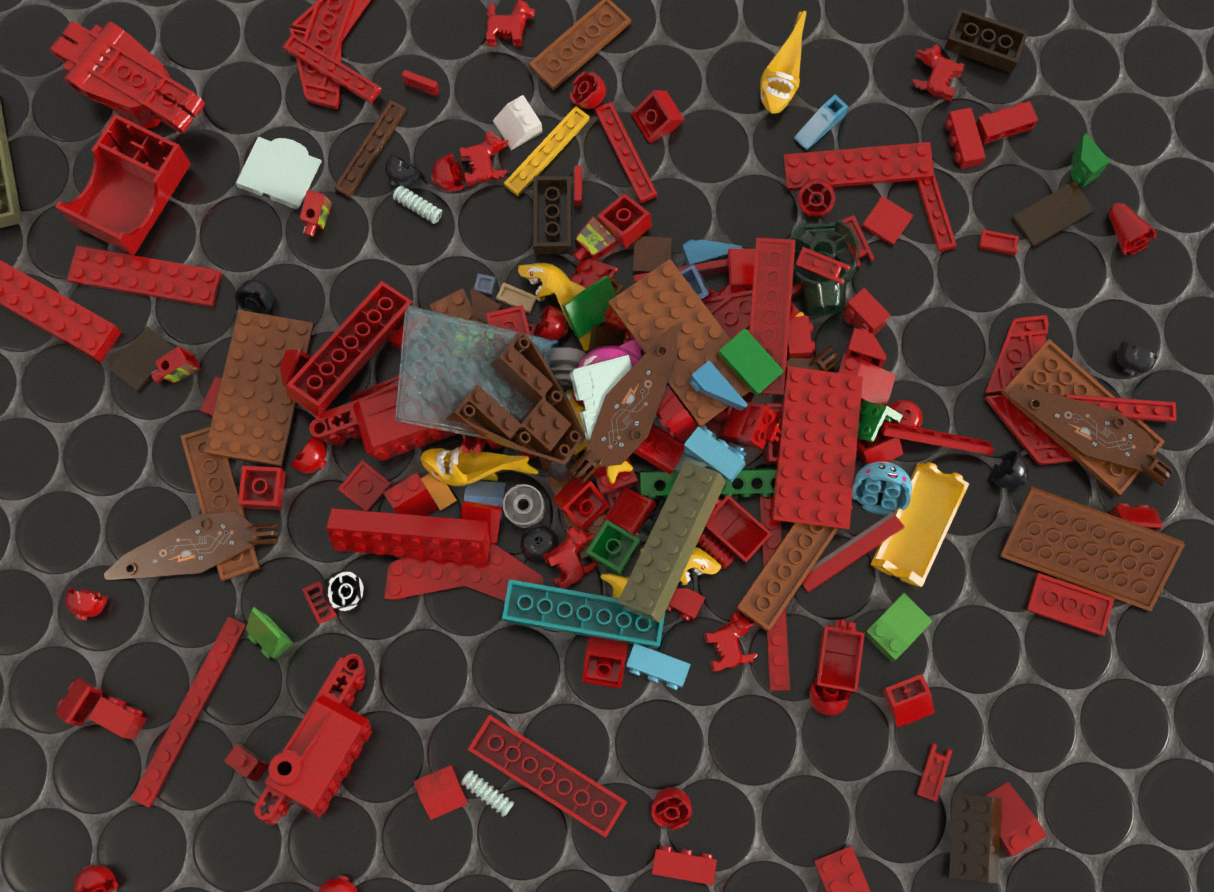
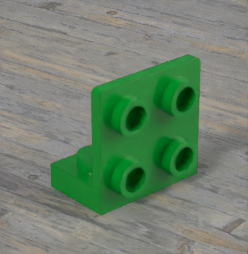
(871, 419)

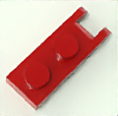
(864, 248)
(821, 265)
(933, 774)

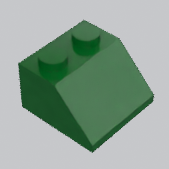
(1087, 161)
(613, 548)

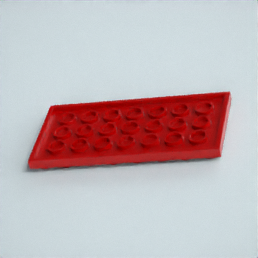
(817, 448)

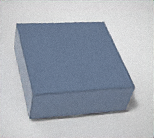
(485, 284)

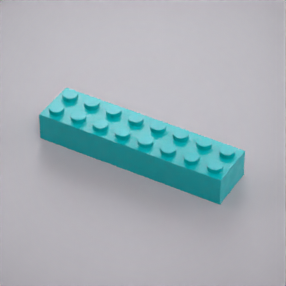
(578, 614)

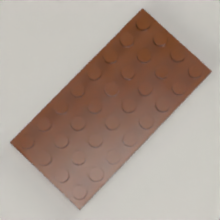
(665, 301)
(1058, 374)
(252, 404)
(1092, 548)

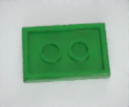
(589, 306)
(750, 362)

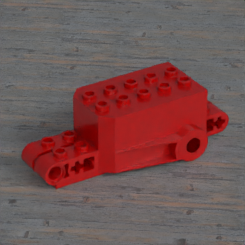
(124, 77)
(375, 422)
(319, 748)

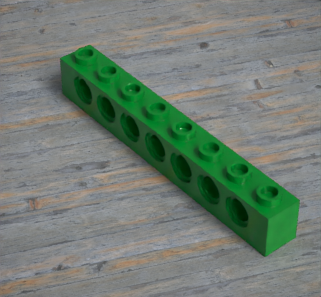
(649, 477)

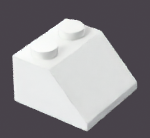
(518, 123)

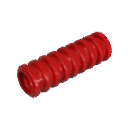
(715, 550)

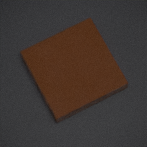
(650, 253)

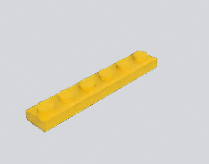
(546, 151)

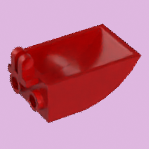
(751, 426)
(736, 528)
(840, 656)

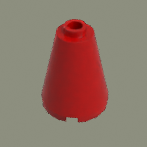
(1130, 229)

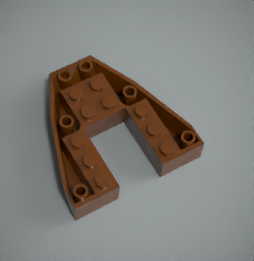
(548, 426)

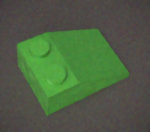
(897, 627)
(267, 634)

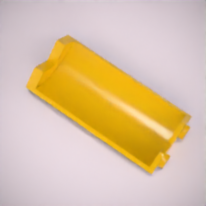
(926, 522)

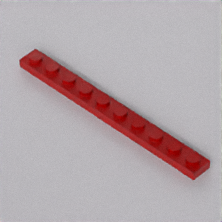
(777, 636)
(188, 712)

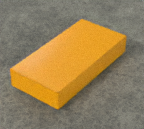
(439, 491)

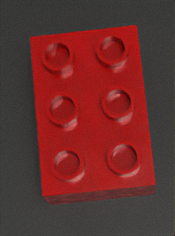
(128, 184)

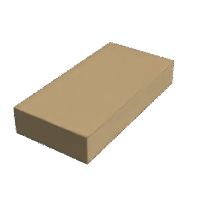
(515, 297)

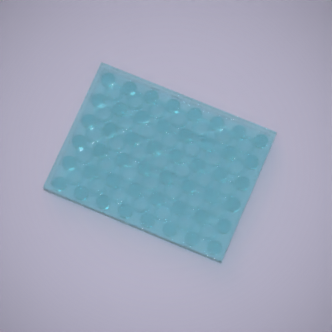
(445, 360)

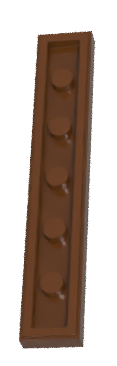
(370, 149)

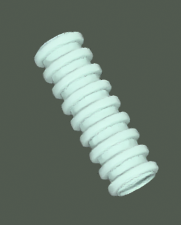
(417, 204)
(487, 793)

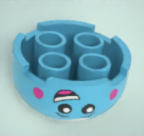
(886, 479)

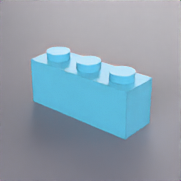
(715, 453)
(657, 666)

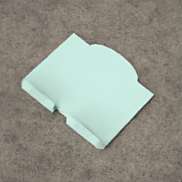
(279, 170)
(592, 385)

